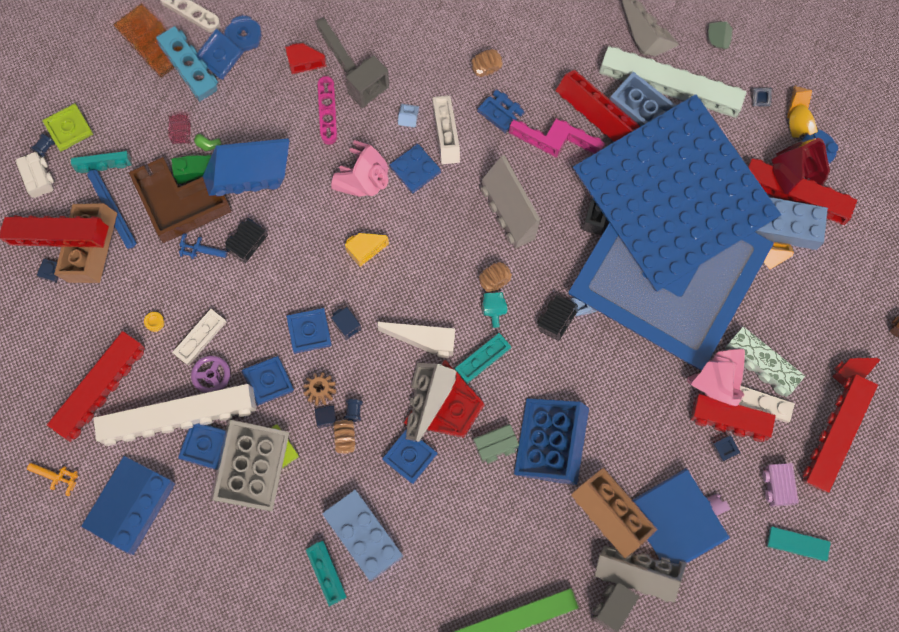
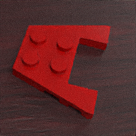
(457, 411)

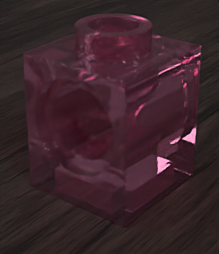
(179, 129)

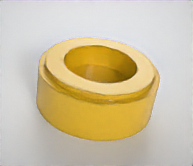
(154, 321)

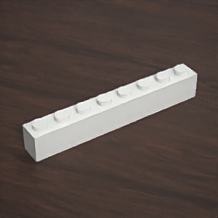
(175, 414)

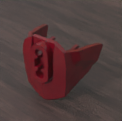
(799, 161)

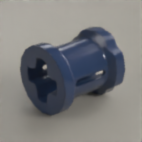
(42, 145)
(353, 410)

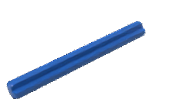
(106, 198)

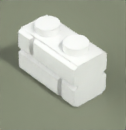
(35, 175)

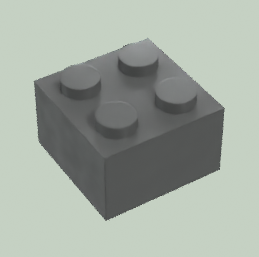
(367, 81)
(615, 607)

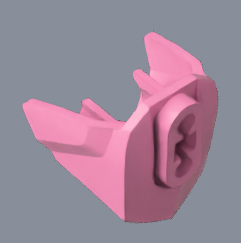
(363, 178)
(722, 377)

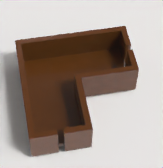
(175, 208)

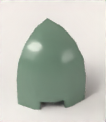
(720, 34)

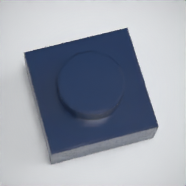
(47, 271)
(726, 448)

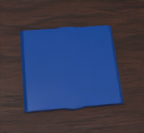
(682, 519)

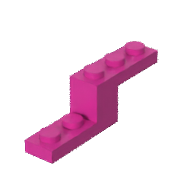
(556, 137)

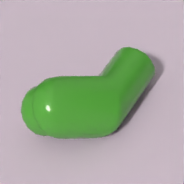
(206, 144)

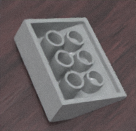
(510, 203)
(249, 465)

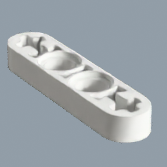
(190, 9)

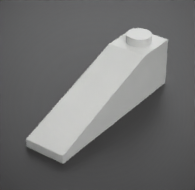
(446, 130)
(431, 339)

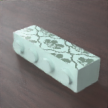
(766, 363)

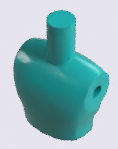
(494, 306)

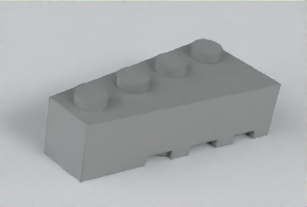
(642, 573)

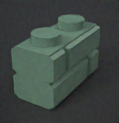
(496, 443)

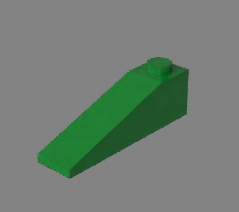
(189, 168)

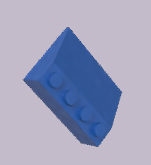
(246, 167)
(552, 440)
(128, 505)

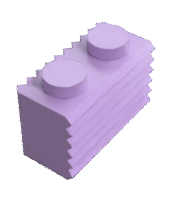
(780, 485)

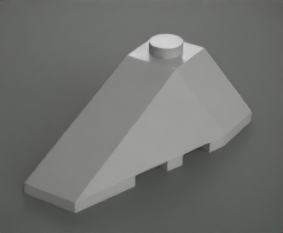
(647, 34)
(431, 387)

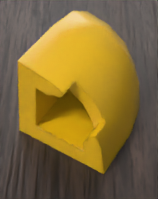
(801, 121)

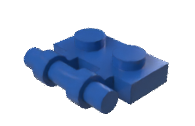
(497, 114)

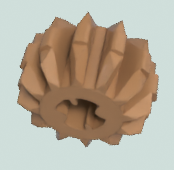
(487, 63)
(495, 277)
(319, 381)
(344, 436)

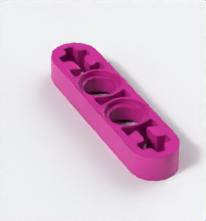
(327, 110)

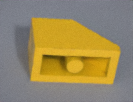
(365, 246)

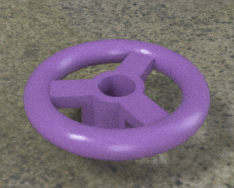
(195, 375)

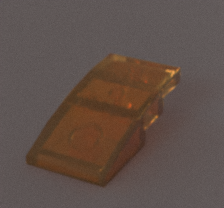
(140, 31)

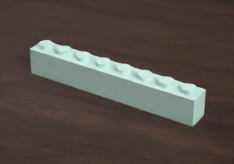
(674, 82)

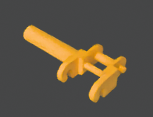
(55, 477)

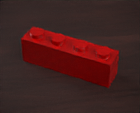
(738, 419)

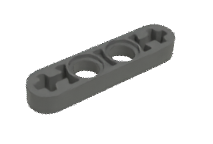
(335, 45)

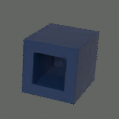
(346, 323)

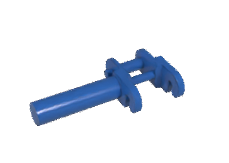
(199, 248)

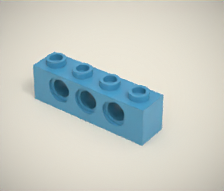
(174, 38)

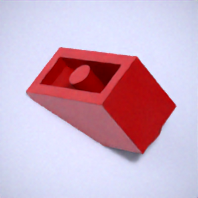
(304, 58)
(854, 366)

